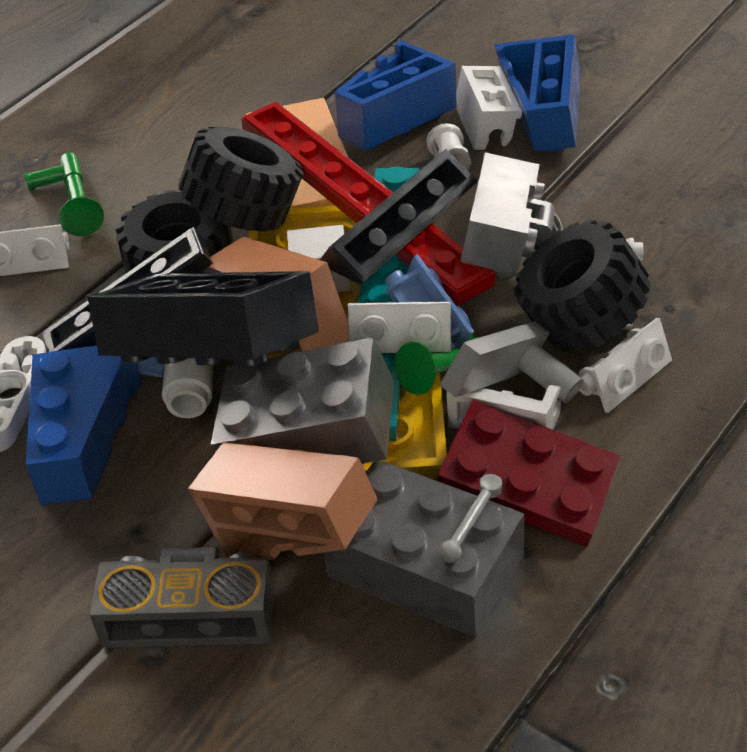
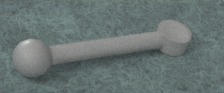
(489, 488)

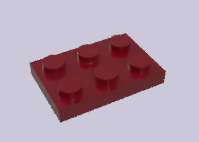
(542, 471)

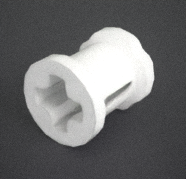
(451, 138)

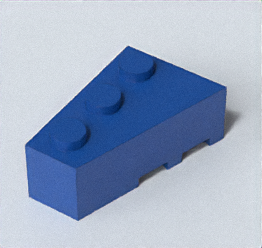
(547, 88)
(395, 96)
(73, 418)

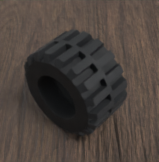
(240, 178)
(162, 220)
(583, 285)

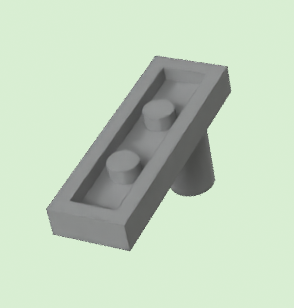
(508, 355)

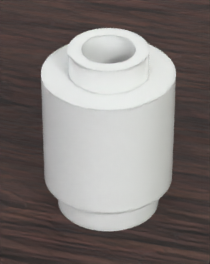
(187, 388)

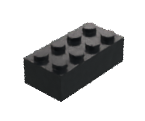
(205, 317)

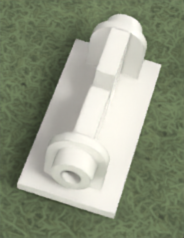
(33, 250)
(400, 323)
(627, 366)

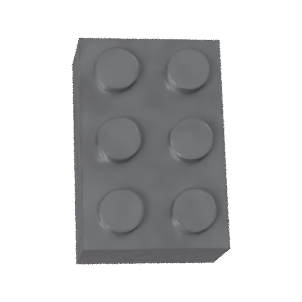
(311, 402)
(399, 544)

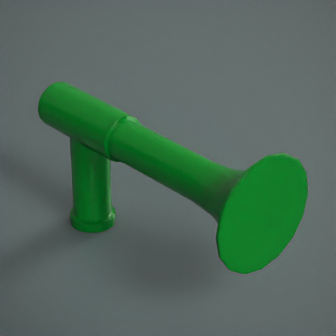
(80, 214)
(418, 367)

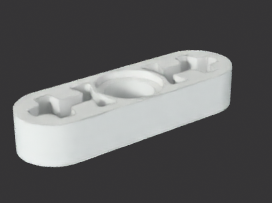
(16, 409)

